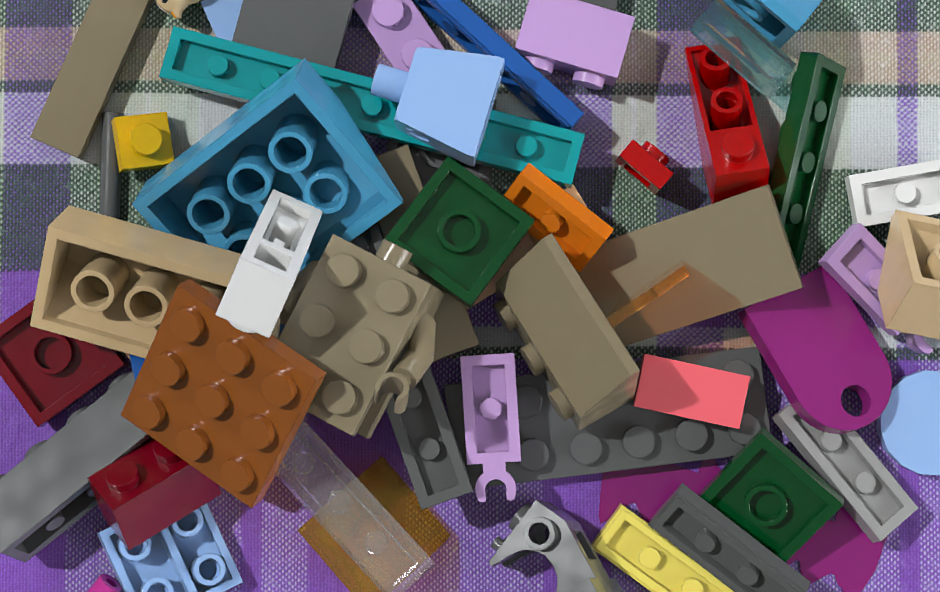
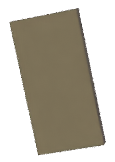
(733, 259)

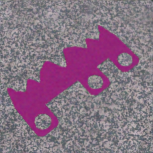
(835, 548)

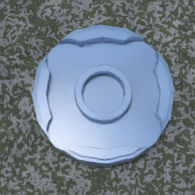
(912, 423)

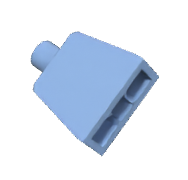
(443, 98)

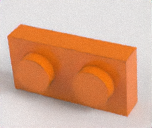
(559, 213)

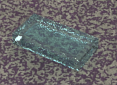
(743, 47)

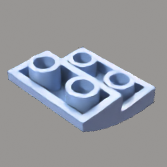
(177, 559)

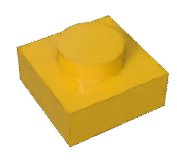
(142, 141)

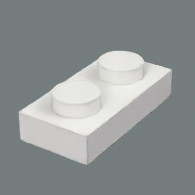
(907, 188)

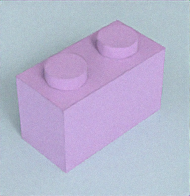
(575, 40)

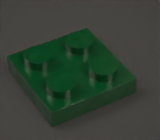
(460, 231)
(772, 495)

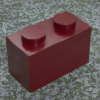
(149, 492)

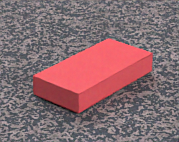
(691, 391)

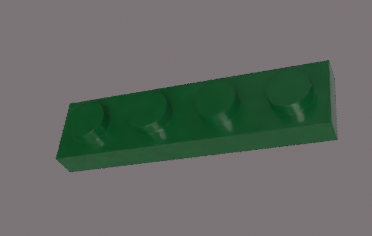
(804, 144)

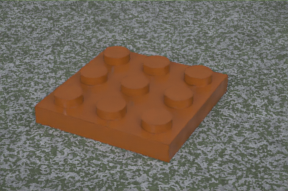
(221, 394)

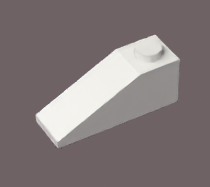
(269, 264)

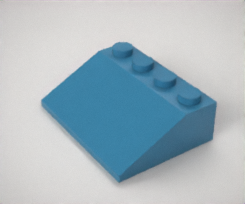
(283, 140)

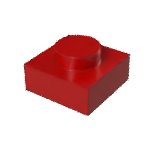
(646, 165)

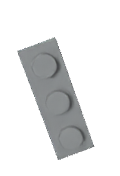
(853, 471)

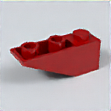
(725, 126)

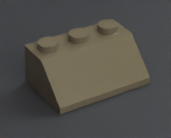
(565, 335)

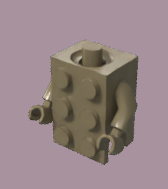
(364, 328)

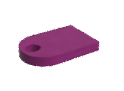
(818, 349)

